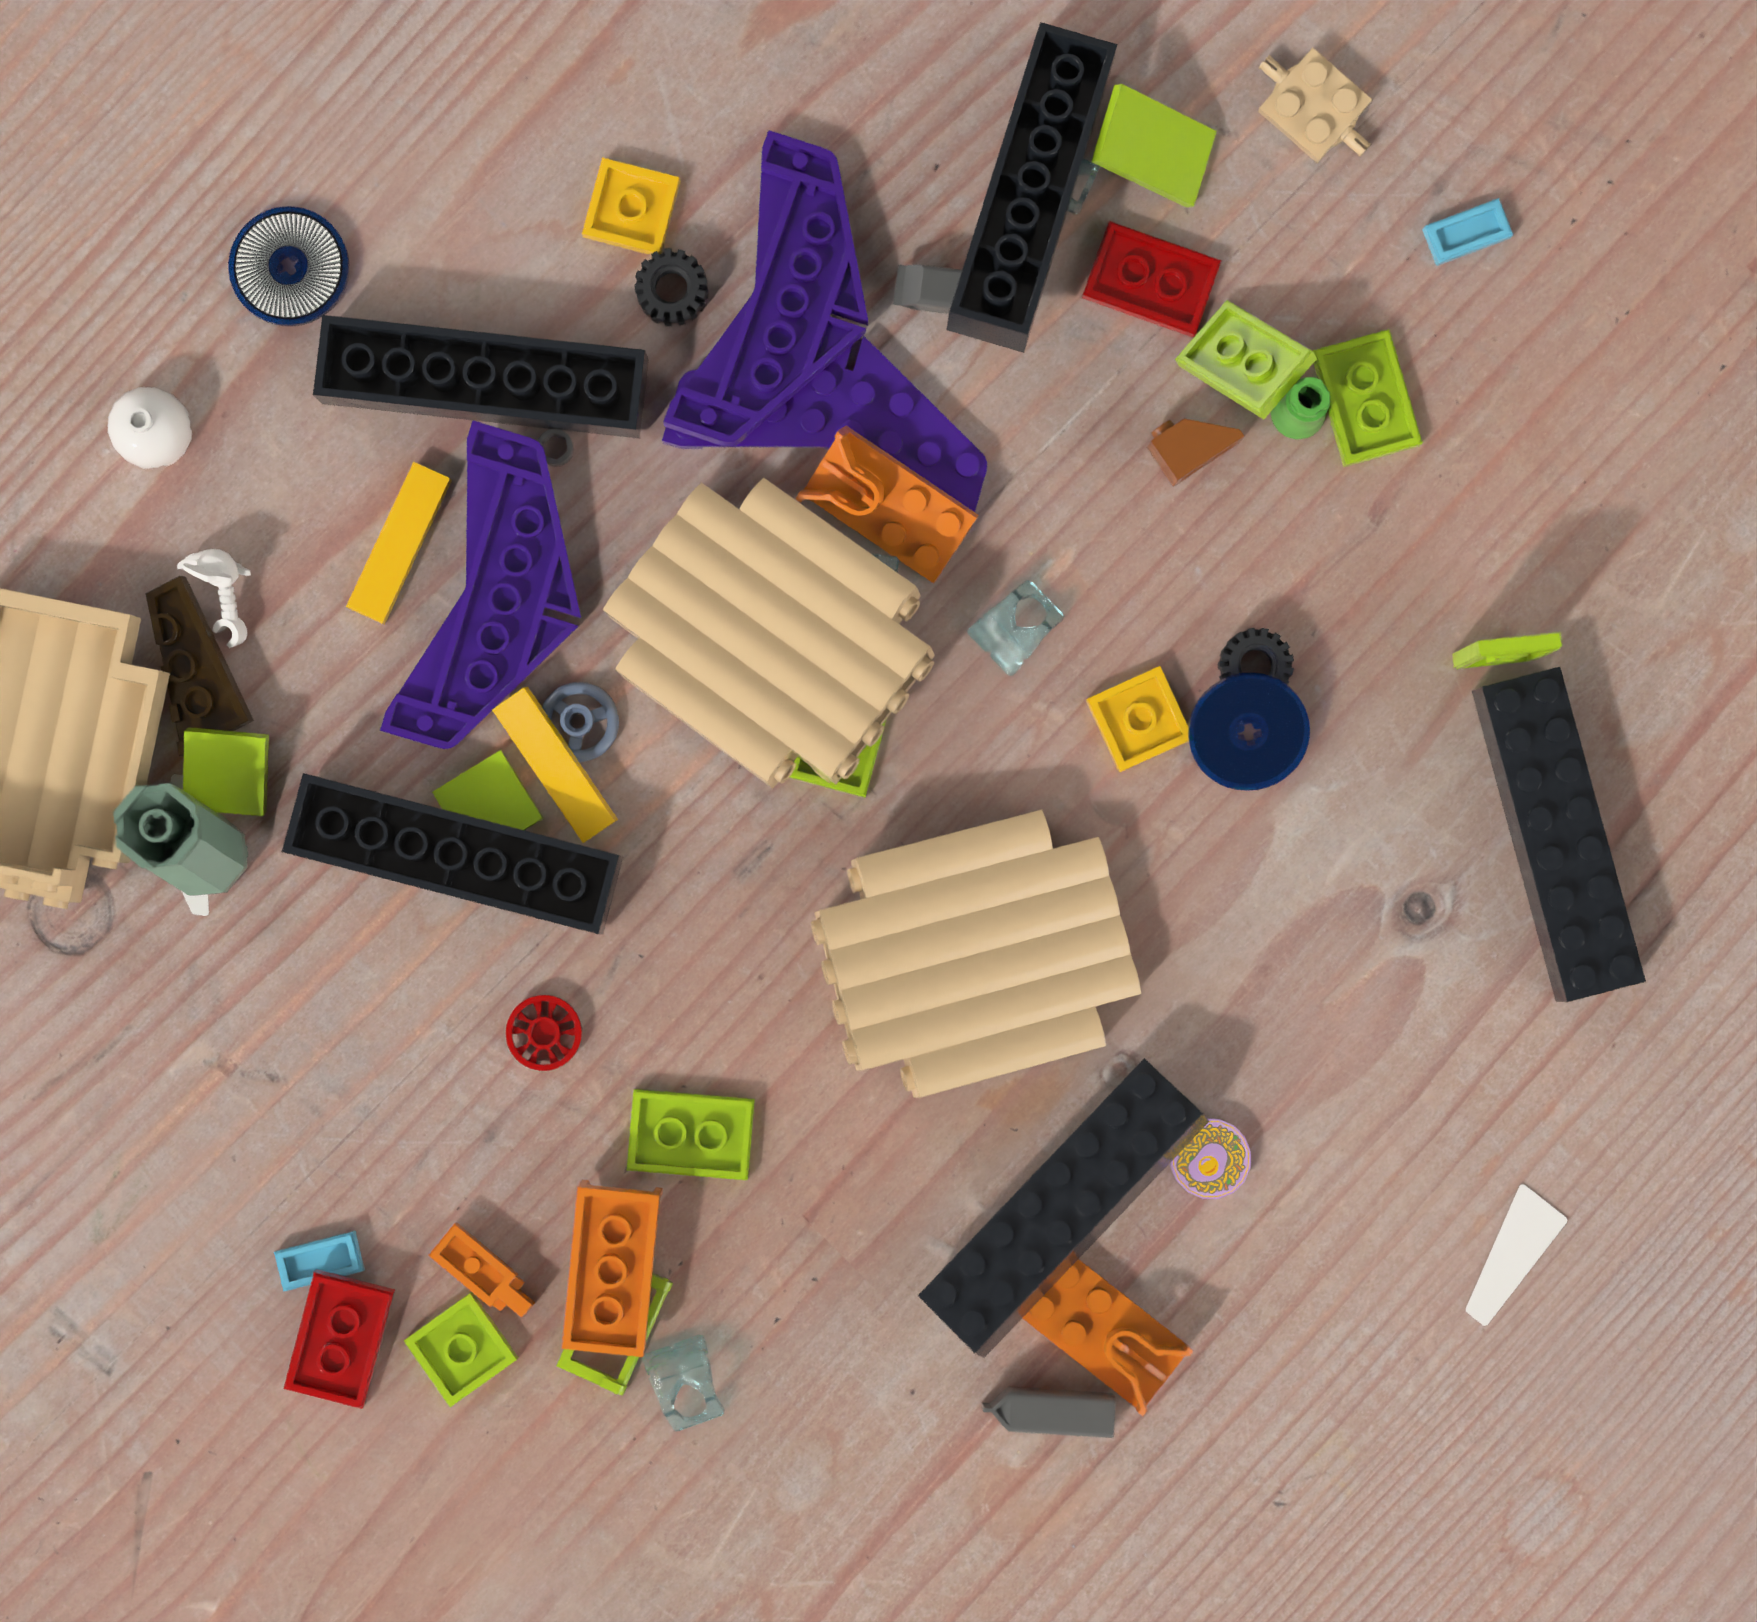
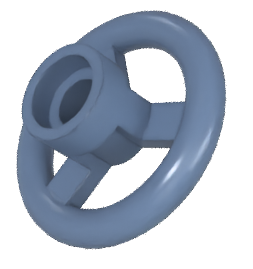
(606, 711)

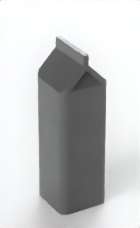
(926, 287)
(1055, 1411)

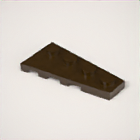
(199, 678)

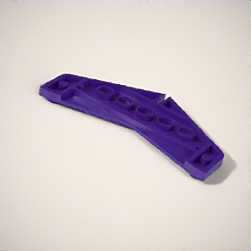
(786, 325)
(878, 406)
(512, 574)

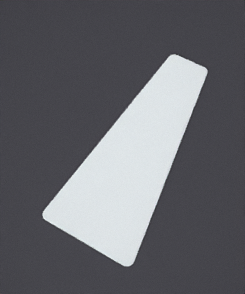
(1520, 1243)

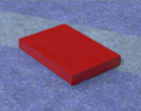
(1151, 279)
(339, 1339)

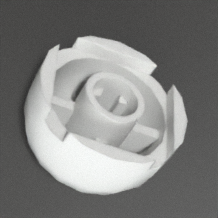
(149, 427)

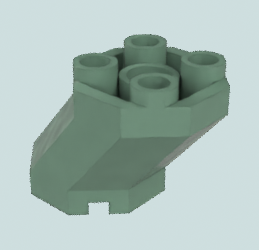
(180, 839)

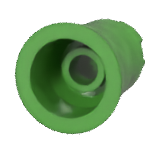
(1294, 419)

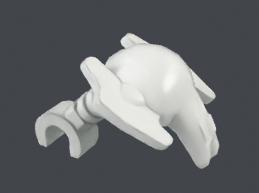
(221, 571)

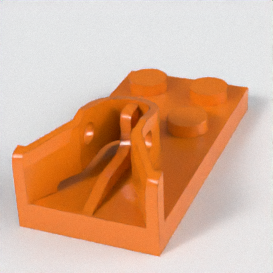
(889, 504)
(611, 1269)
(1108, 1334)

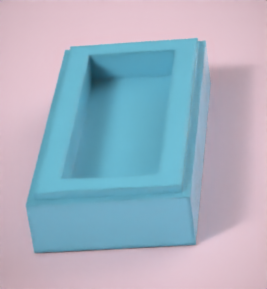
(1467, 232)
(332, 1254)

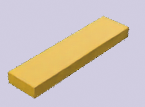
(399, 543)
(555, 764)

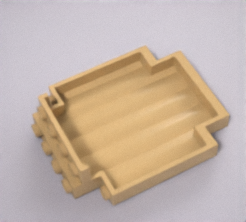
(770, 633)
(71, 740)
(976, 954)

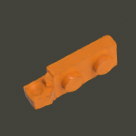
(481, 1271)

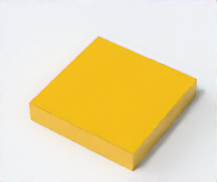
(631, 207)
(1139, 719)

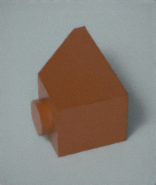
(1190, 446)

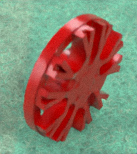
(543, 1032)

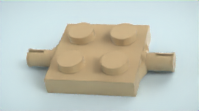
(1315, 105)

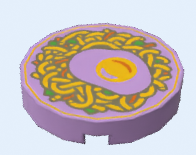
(1213, 1161)

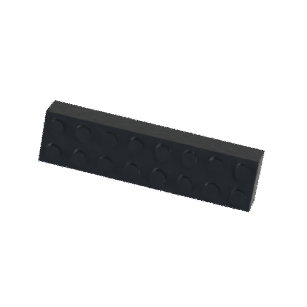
(1031, 187)
(481, 376)
(1558, 835)
(452, 854)
(1063, 1208)

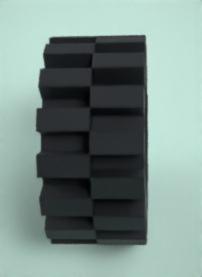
(665, 264)
(1259, 640)

